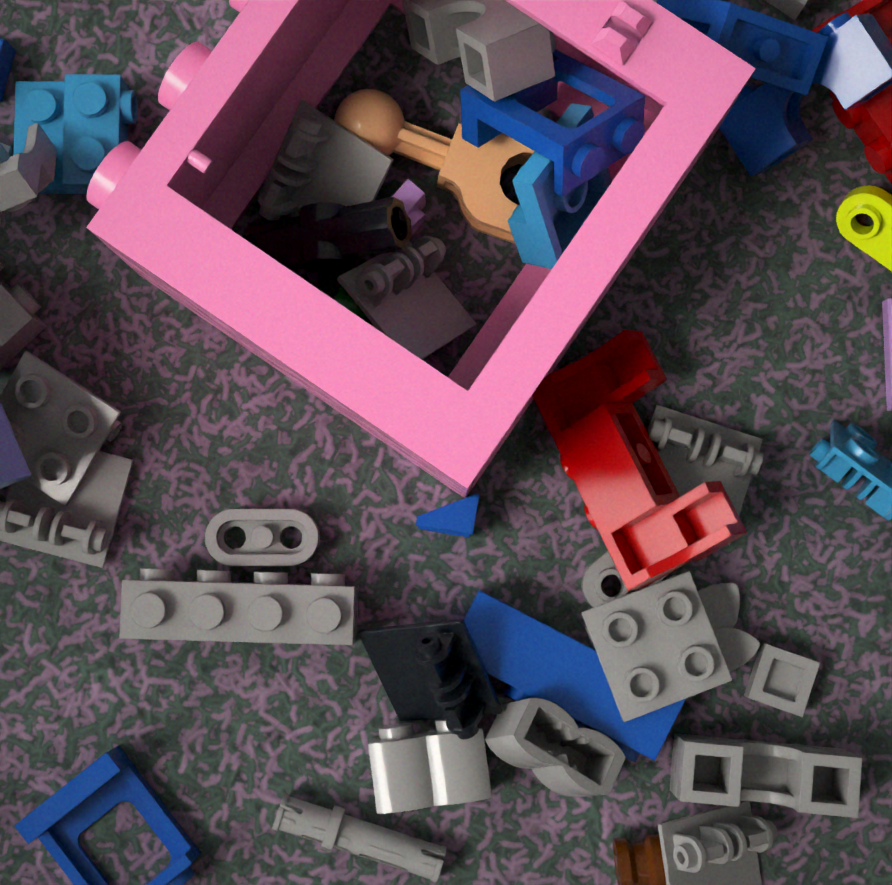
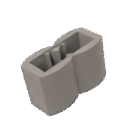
(561, 755)
(427, 768)

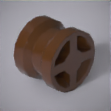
(639, 861)

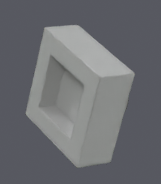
(781, 679)

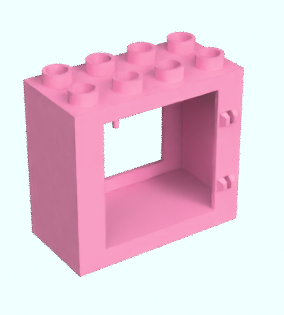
(228, 113)

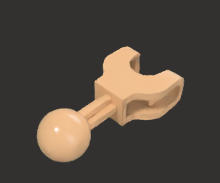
(465, 170)

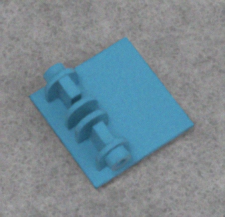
(855, 449)

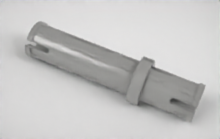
(359, 837)

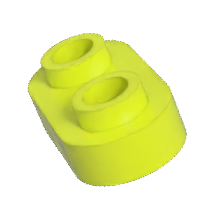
(873, 239)

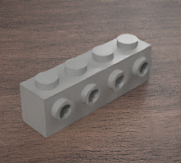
(239, 611)

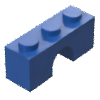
(767, 119)

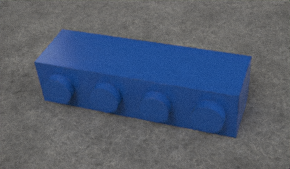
(557, 668)

